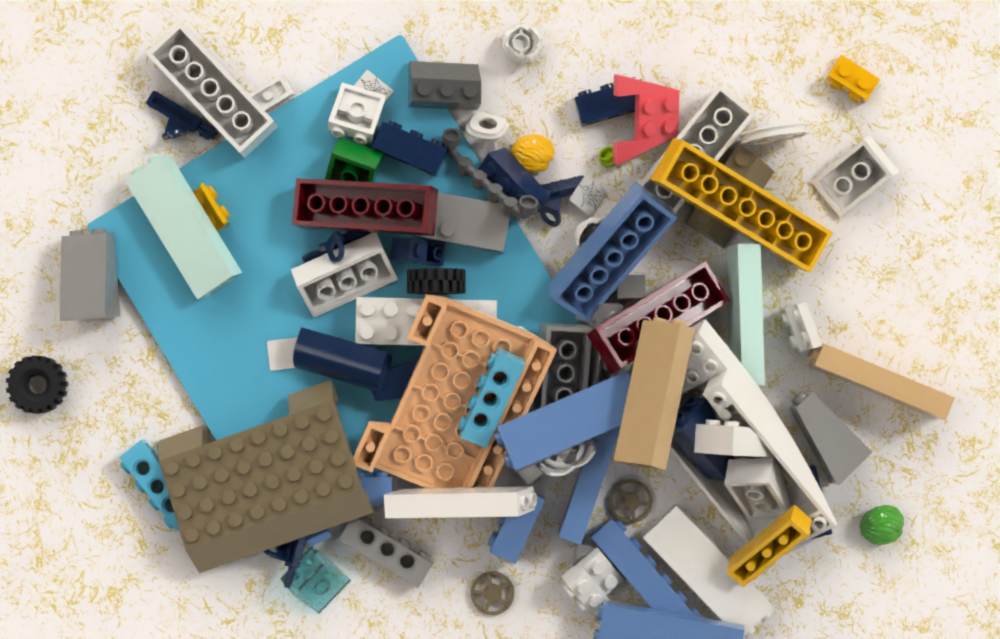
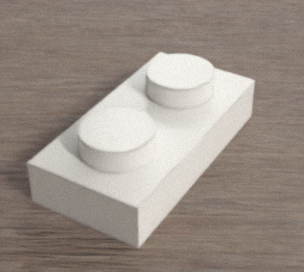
(272, 93)

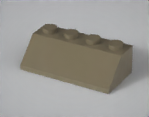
(748, 166)

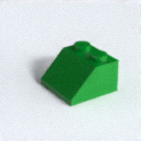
(353, 162)

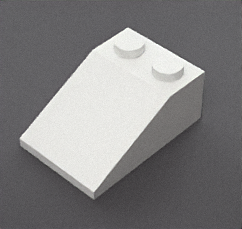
(855, 176)
(728, 440)
(757, 487)

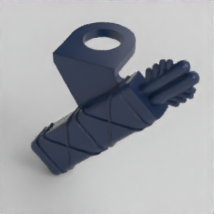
(179, 118)
(557, 190)
(336, 241)
(292, 555)

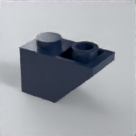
(417, 251)

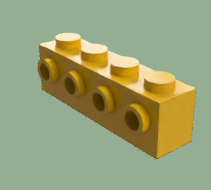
(769, 546)

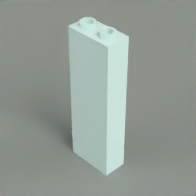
(182, 225)
(746, 308)

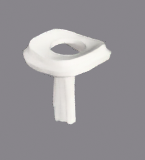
(490, 136)

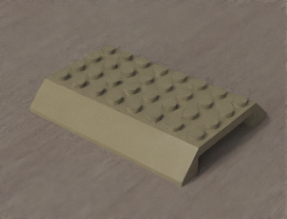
(263, 481)

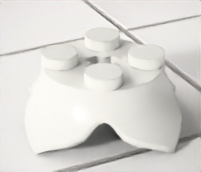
(569, 460)

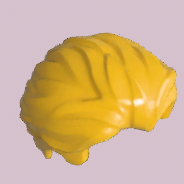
(533, 152)

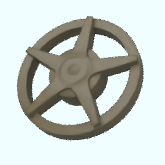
(630, 501)
(492, 593)

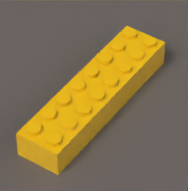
(741, 205)

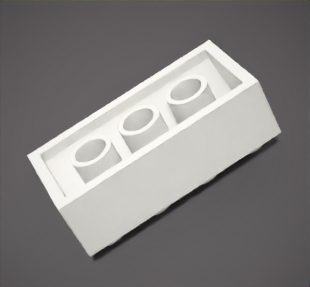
(333, 284)

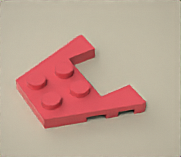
(654, 116)

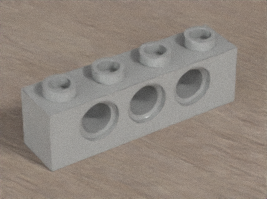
(413, 574)

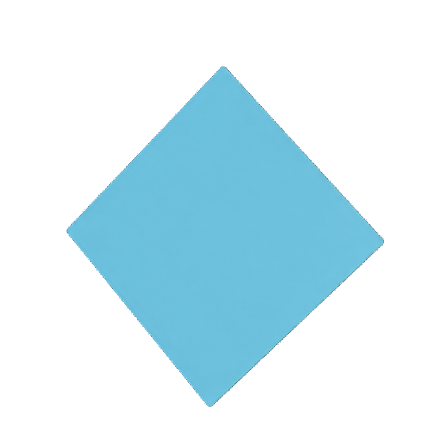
(222, 339)

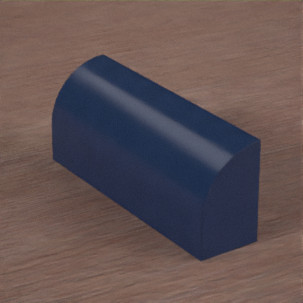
(341, 359)

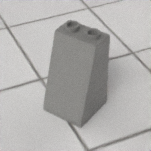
(88, 276)
(830, 439)

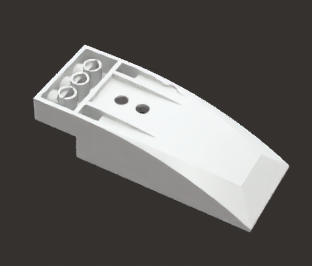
(721, 379)

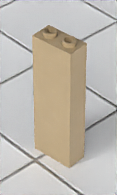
(880, 381)
(654, 393)

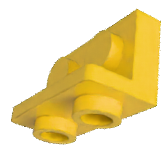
(852, 80)
(216, 214)

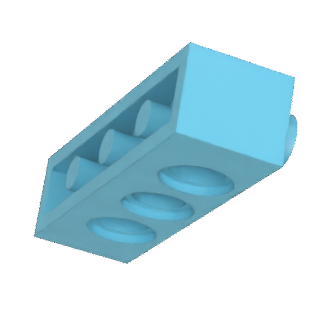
(481, 432)
(130, 463)

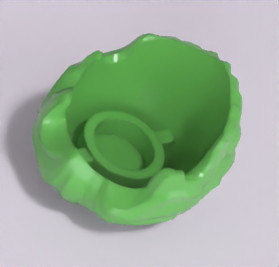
(882, 525)

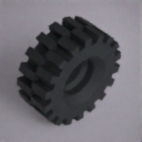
(436, 281)
(19, 384)

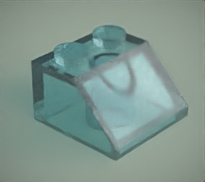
(317, 580)

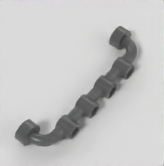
(527, 203)

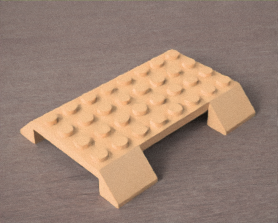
(424, 435)

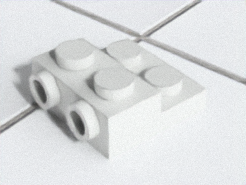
(356, 113)
(801, 326)
(591, 581)

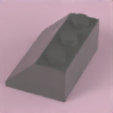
(444, 85)

